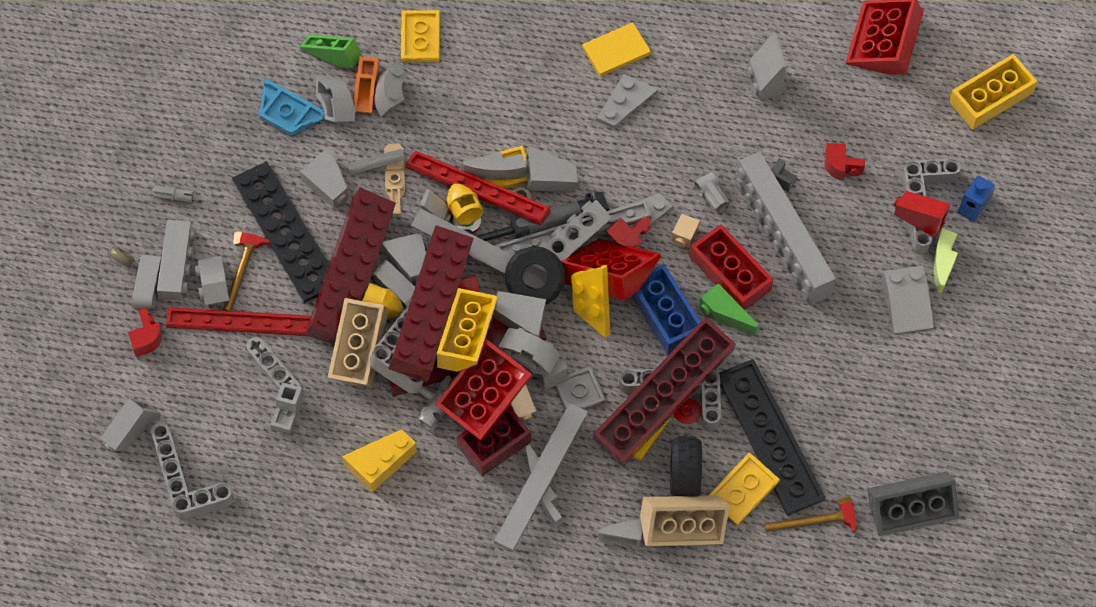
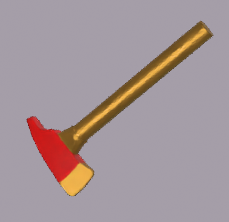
(249, 242)
(845, 514)

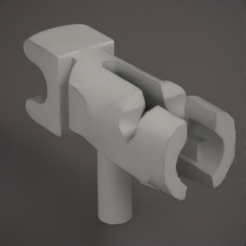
(432, 412)

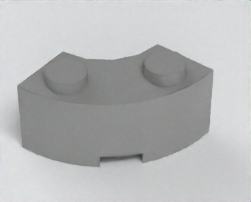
(389, 89)
(335, 99)
(212, 280)
(529, 350)

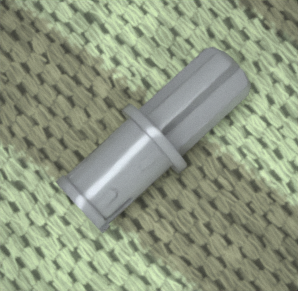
(173, 194)

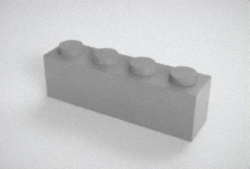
(175, 260)

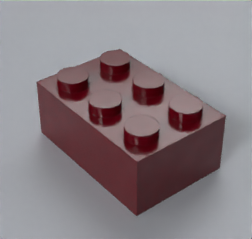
(499, 444)

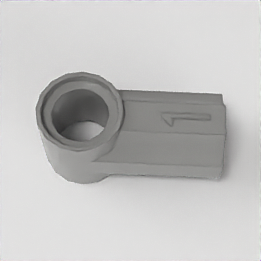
(710, 189)

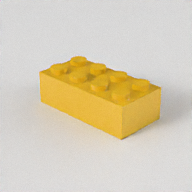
(992, 91)

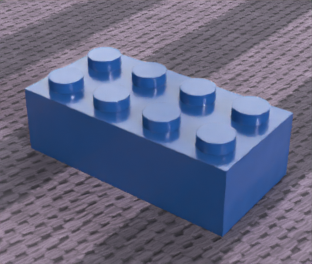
(665, 308)

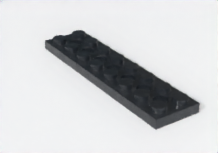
(271, 229)
(764, 448)

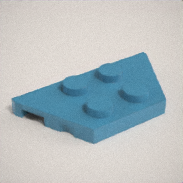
(287, 110)

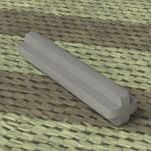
(376, 161)

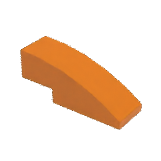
(366, 84)

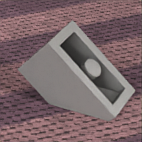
(435, 206)

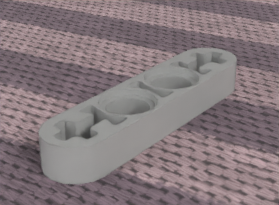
(271, 370)

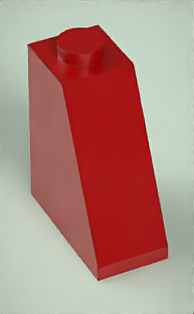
(922, 212)

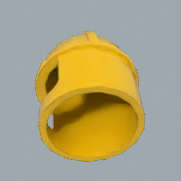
(464, 204)
(385, 297)

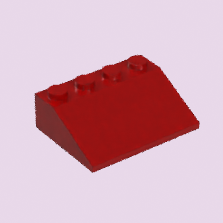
(885, 35)
(625, 265)
(484, 390)

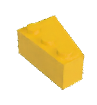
(380, 459)

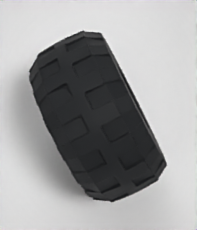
(542, 257)
(686, 466)

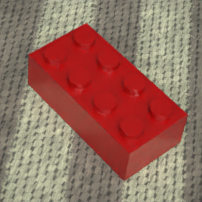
(731, 266)

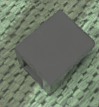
(784, 177)

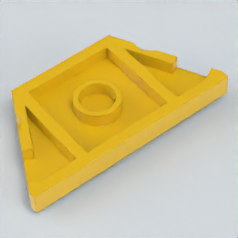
(592, 298)

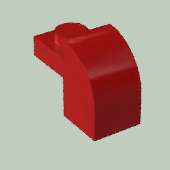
(837, 163)
(626, 236)
(148, 337)

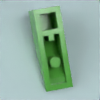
(332, 49)
(726, 310)

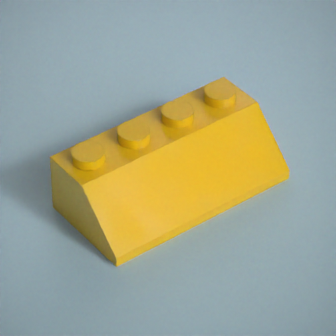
(465, 330)

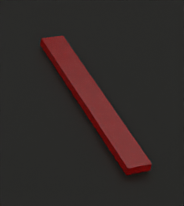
(484, 189)
(237, 321)

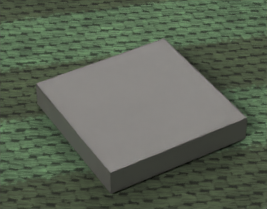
(581, 390)

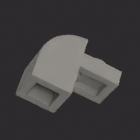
(288, 407)

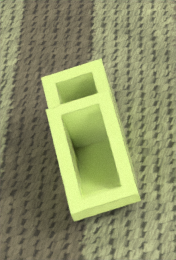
(944, 258)

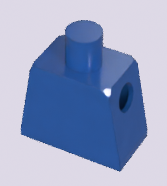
(979, 194)

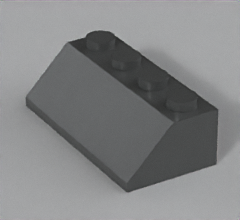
(913, 503)

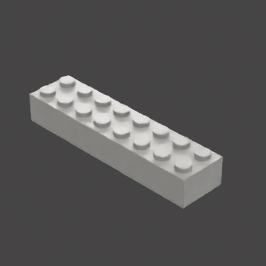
(785, 229)

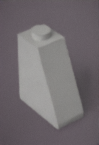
(549, 172)
(326, 179)
(407, 255)
(520, 312)
(129, 424)

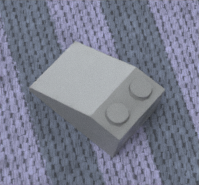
(767, 70)
(907, 299)

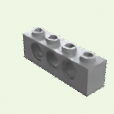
(599, 218)

